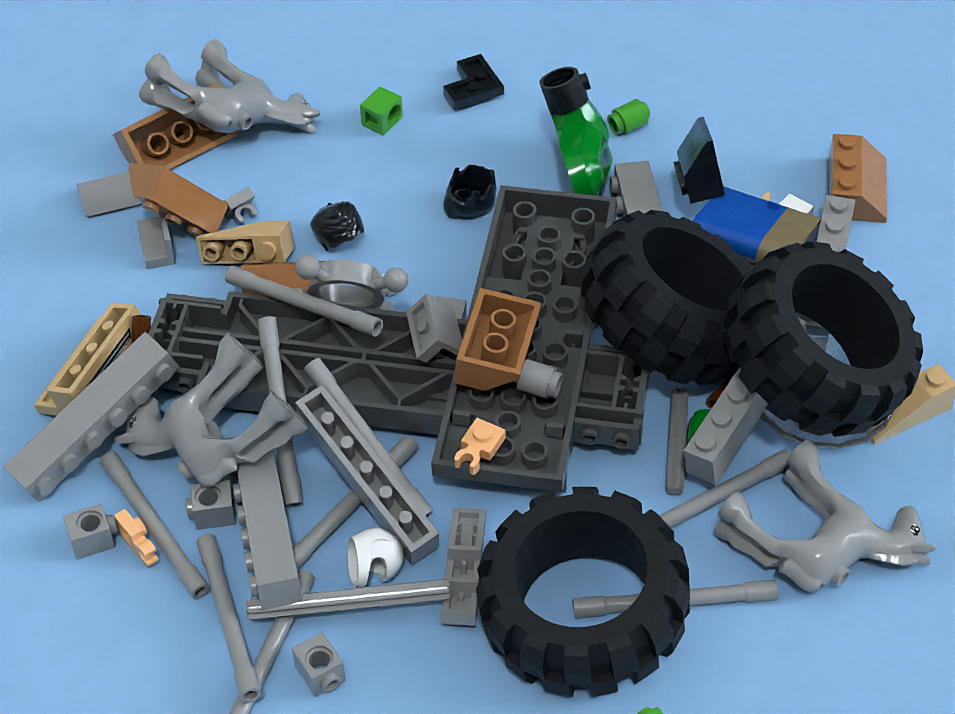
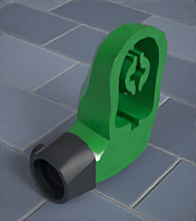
(579, 129)

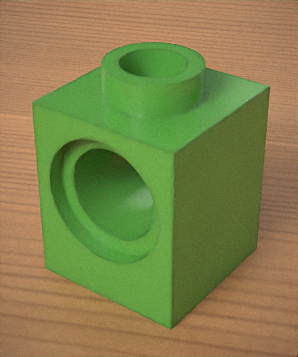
(381, 110)

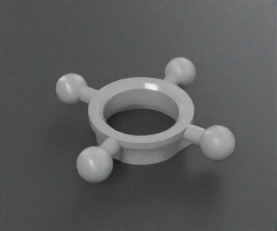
(368, 280)

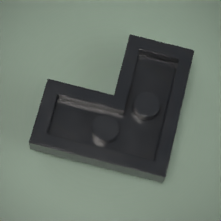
(477, 85)

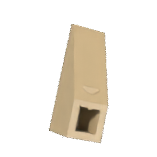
(248, 244)

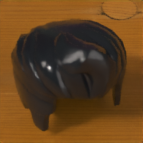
(470, 192)
(337, 224)

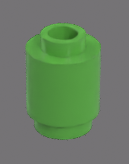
(628, 117)

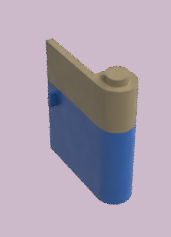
(754, 224)

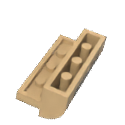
(95, 352)

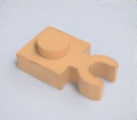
(479, 441)
(133, 534)

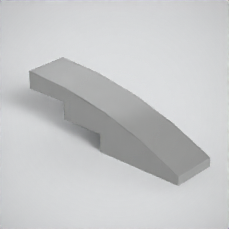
(463, 559)

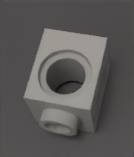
(221, 508)
(80, 527)
(318, 652)

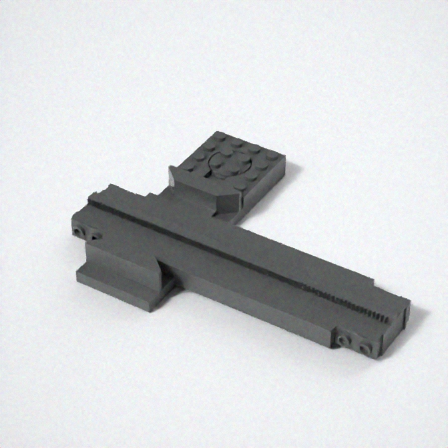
(531, 253)

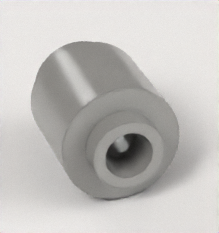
(540, 379)

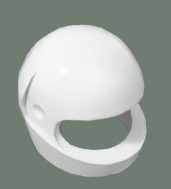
(376, 552)

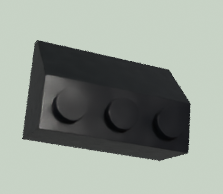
(698, 165)

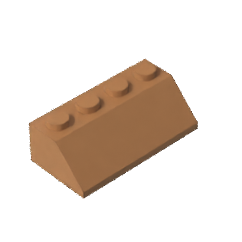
(167, 139)

